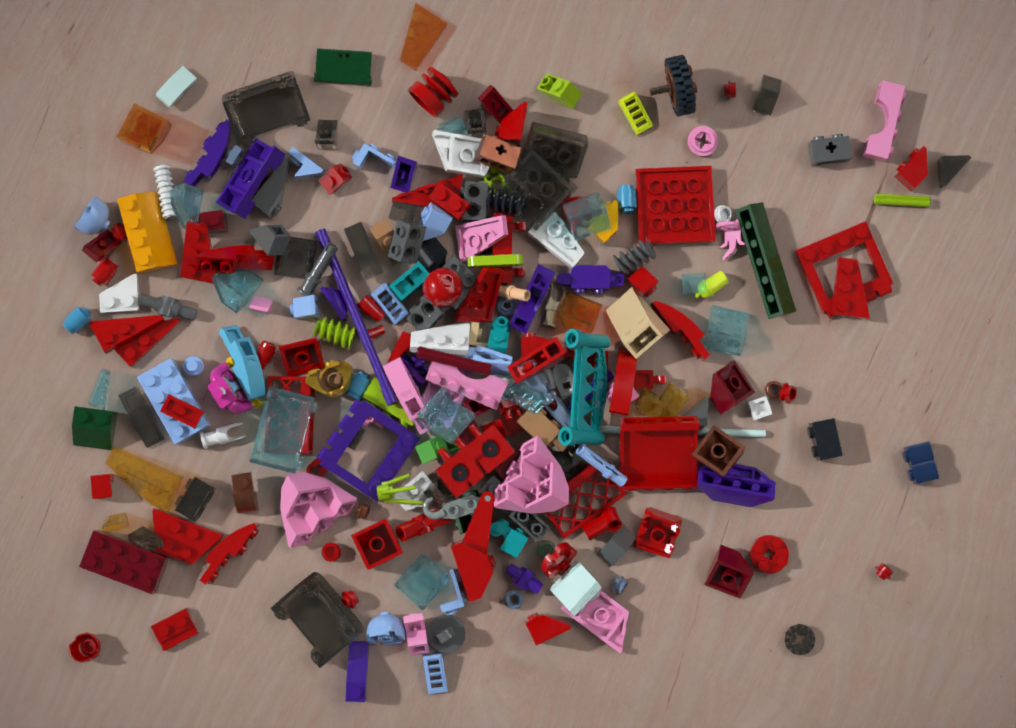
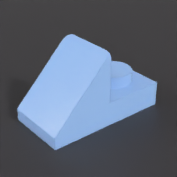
(308, 169)

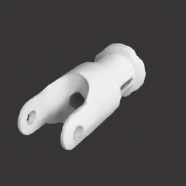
(219, 436)

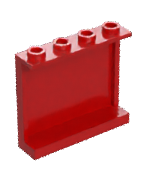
(659, 452)

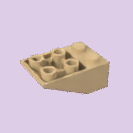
(636, 322)

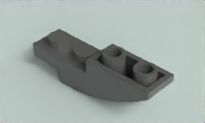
(527, 521)

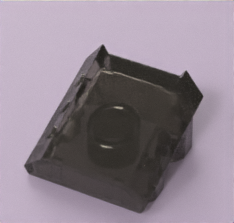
(297, 258)

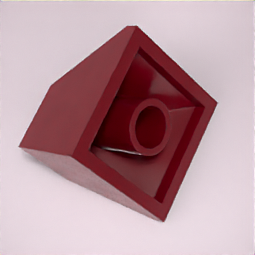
(729, 387)
(729, 572)

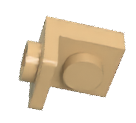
(475, 333)

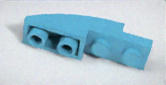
(247, 365)

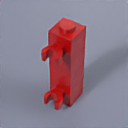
(504, 247)

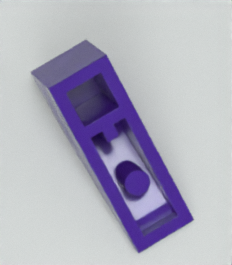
(357, 672)

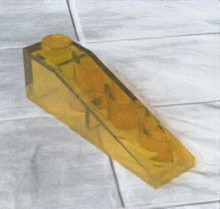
(148, 479)

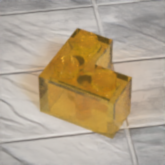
(667, 404)

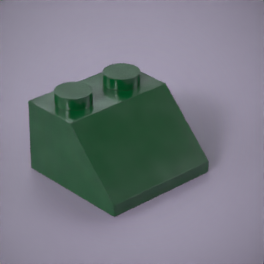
(93, 428)

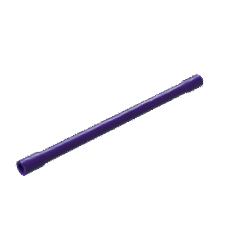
(386, 388)

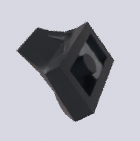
(432, 254)

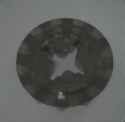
(808, 640)

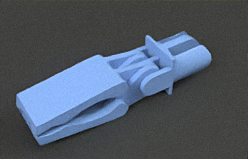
(498, 360)

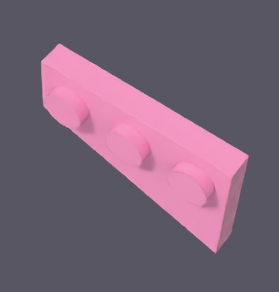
(480, 235)

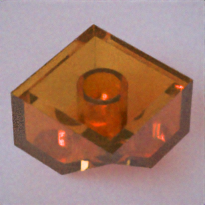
(144, 129)

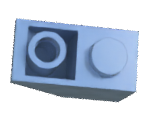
(435, 220)

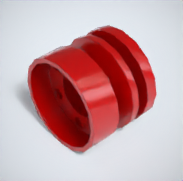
(437, 88)

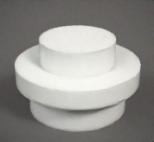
(722, 213)

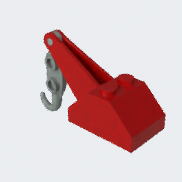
(472, 551)

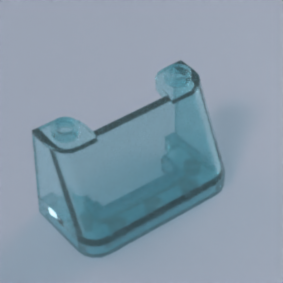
(282, 429)

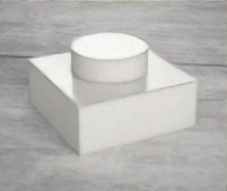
(759, 408)

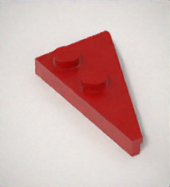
(421, 195)
(117, 332)
(138, 347)

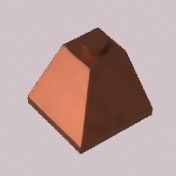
(718, 451)

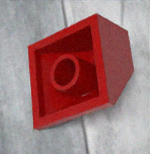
(513, 125)
(545, 627)

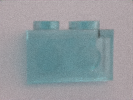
(726, 330)
(445, 416)

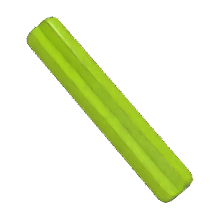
(902, 200)

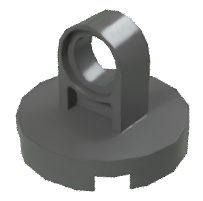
(446, 633)

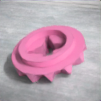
(710, 137)

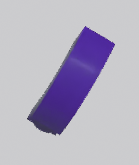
(527, 309)

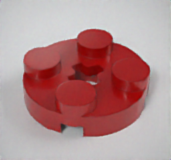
(779, 559)
(559, 561)

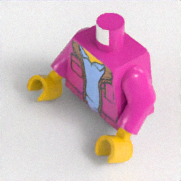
(228, 391)

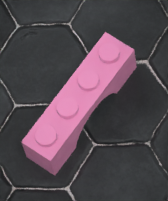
(889, 99)
(485, 391)

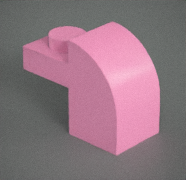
(416, 634)

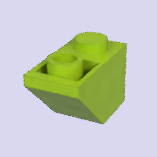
(559, 90)

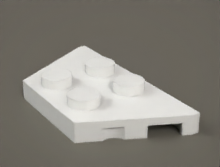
(459, 153)

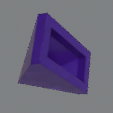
(337, 301)

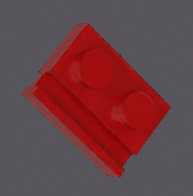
(174, 629)

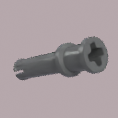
(314, 277)

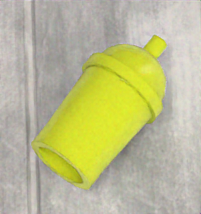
(714, 284)

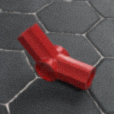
(418, 526)

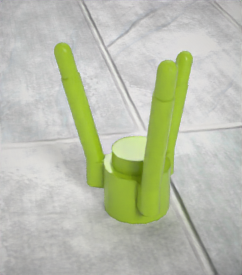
(385, 492)

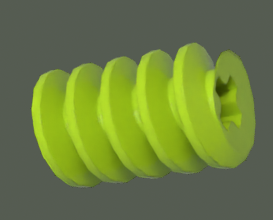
(335, 332)

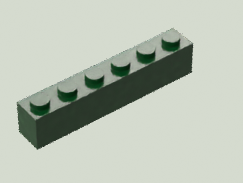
(765, 260)

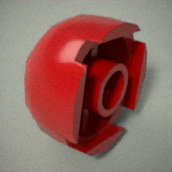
(442, 287)

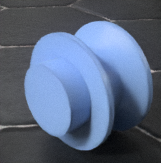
(193, 366)

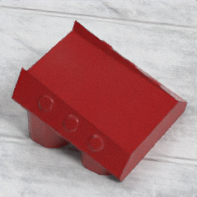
(658, 532)

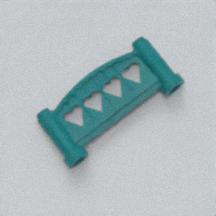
(579, 431)

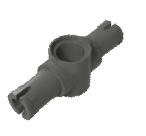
(167, 306)

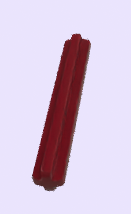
(453, 360)

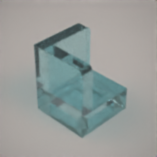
(693, 283)

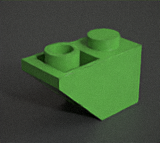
(429, 450)

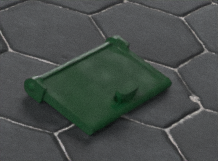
(348, 68)

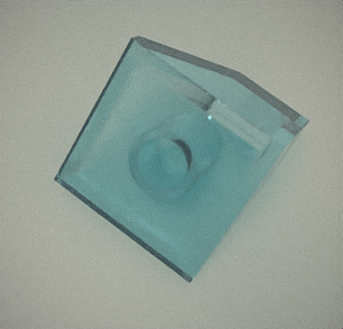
(236, 288)

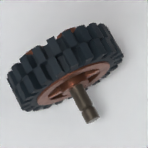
(679, 85)

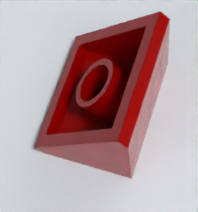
(302, 356)

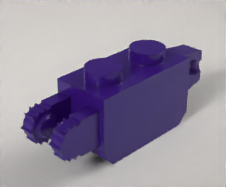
(590, 278)

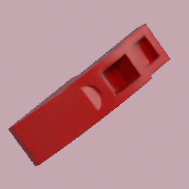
(233, 257)
(677, 322)
(233, 544)

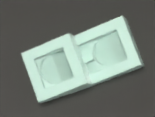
(176, 86)

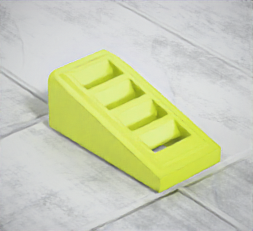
(637, 103)

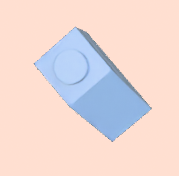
(305, 307)

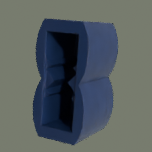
(920, 462)

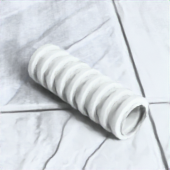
(165, 189)

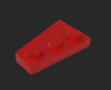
(196, 241)
(849, 291)
(482, 297)

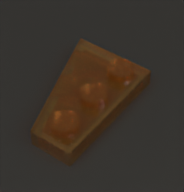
(421, 36)

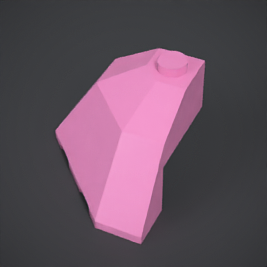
(533, 482)
(311, 506)

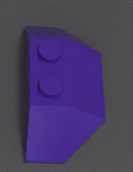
(740, 486)

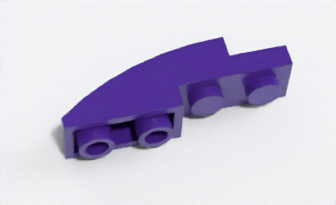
(216, 150)

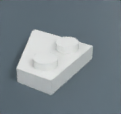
(121, 296)
(421, 482)

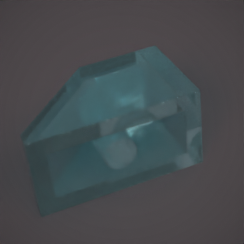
(186, 203)

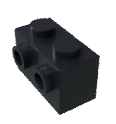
(824, 439)

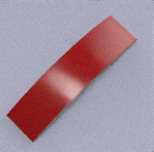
(623, 382)

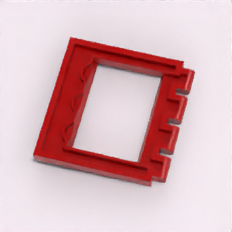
(835, 244)

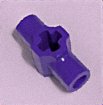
(524, 578)

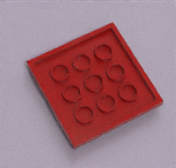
(675, 205)

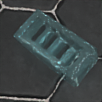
(100, 393)
(527, 397)

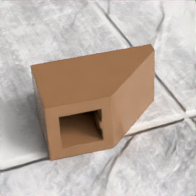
(383, 234)

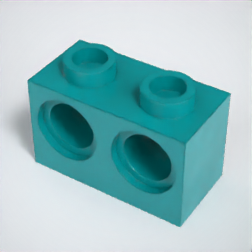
(409, 282)

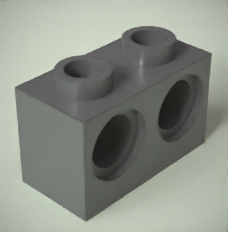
(476, 202)
(407, 241)
(425, 314)

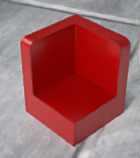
(101, 486)

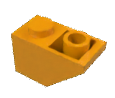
(612, 210)

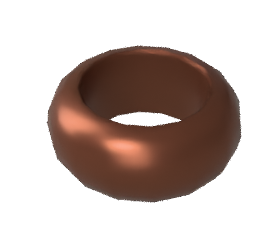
(767, 389)

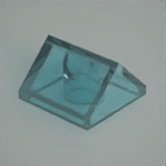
(587, 216)

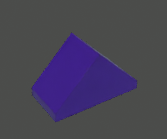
(404, 174)

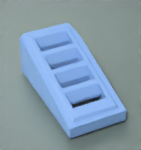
(378, 291)
(433, 657)

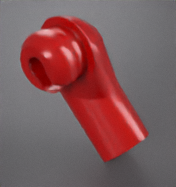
(375, 332)

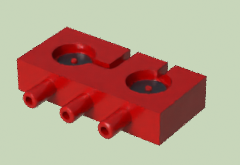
(472, 460)

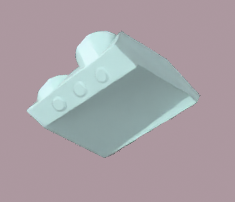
(576, 588)

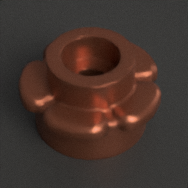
(362, 510)

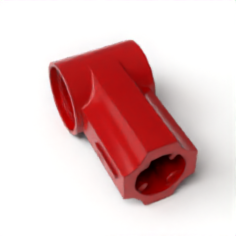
(608, 521)

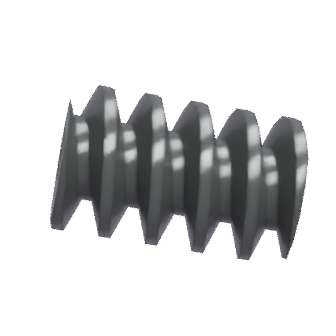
(636, 256)

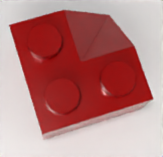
(377, 544)

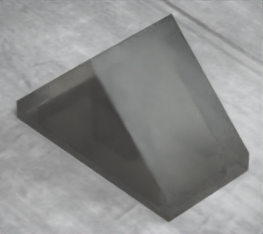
(767, 95)
(475, 123)
(327, 134)
(949, 166)

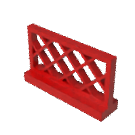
(307, 447)
(576, 482)

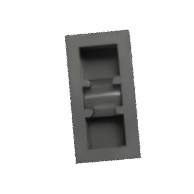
(821, 156)

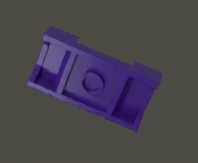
(248, 177)

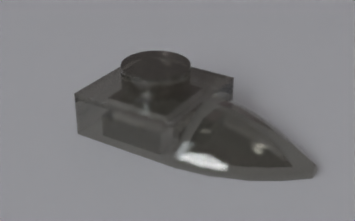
(144, 537)

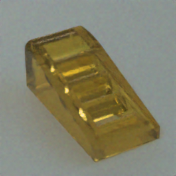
(115, 522)

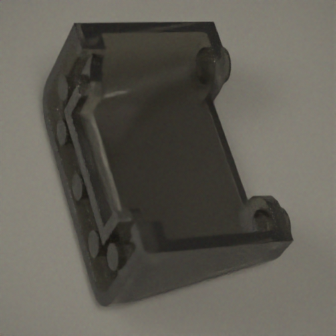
(265, 107)
(320, 617)

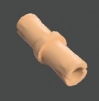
(512, 293)

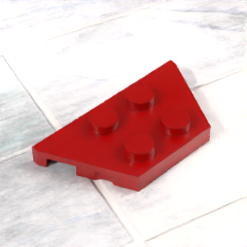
(183, 538)

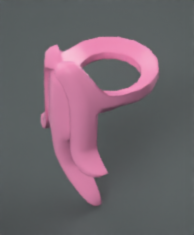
(732, 235)

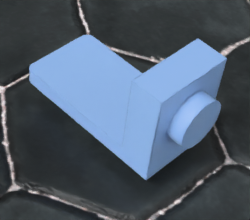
(361, 156)
(451, 607)

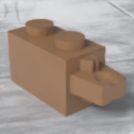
(542, 427)

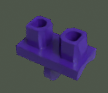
(416, 368)

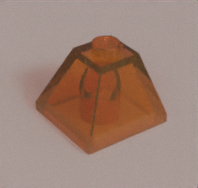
(578, 313)

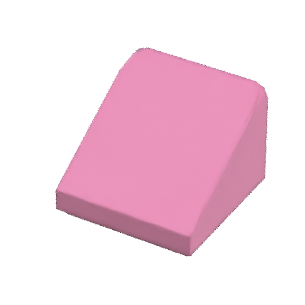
(261, 304)

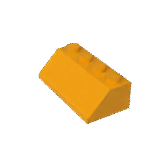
(147, 232)

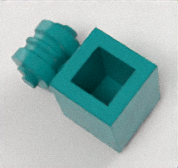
(499, 335)
(513, 539)

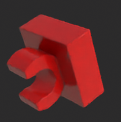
(507, 407)

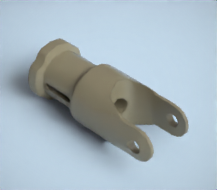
(552, 309)

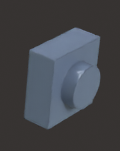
(234, 155)

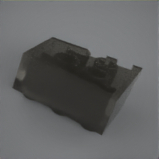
(558, 146)

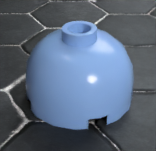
(94, 217)
(385, 629)

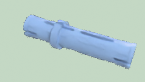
(607, 470)

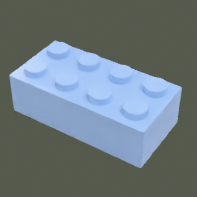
(166, 380)

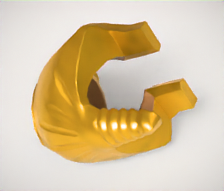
(333, 379)

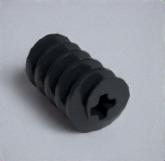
(506, 204)

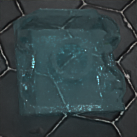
(422, 581)

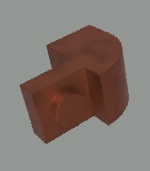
(244, 494)

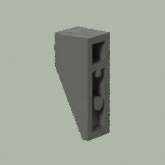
(271, 194)

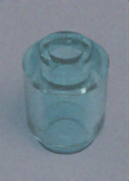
(452, 125)

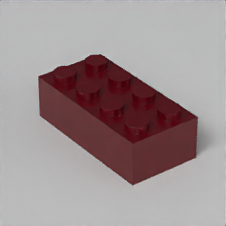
(124, 562)

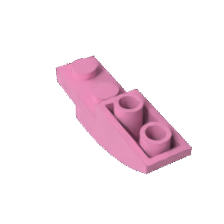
(406, 391)

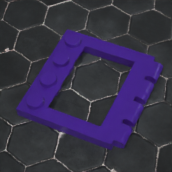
(350, 427)

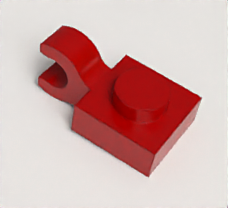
(645, 379)

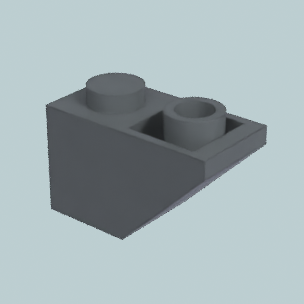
(271, 238)

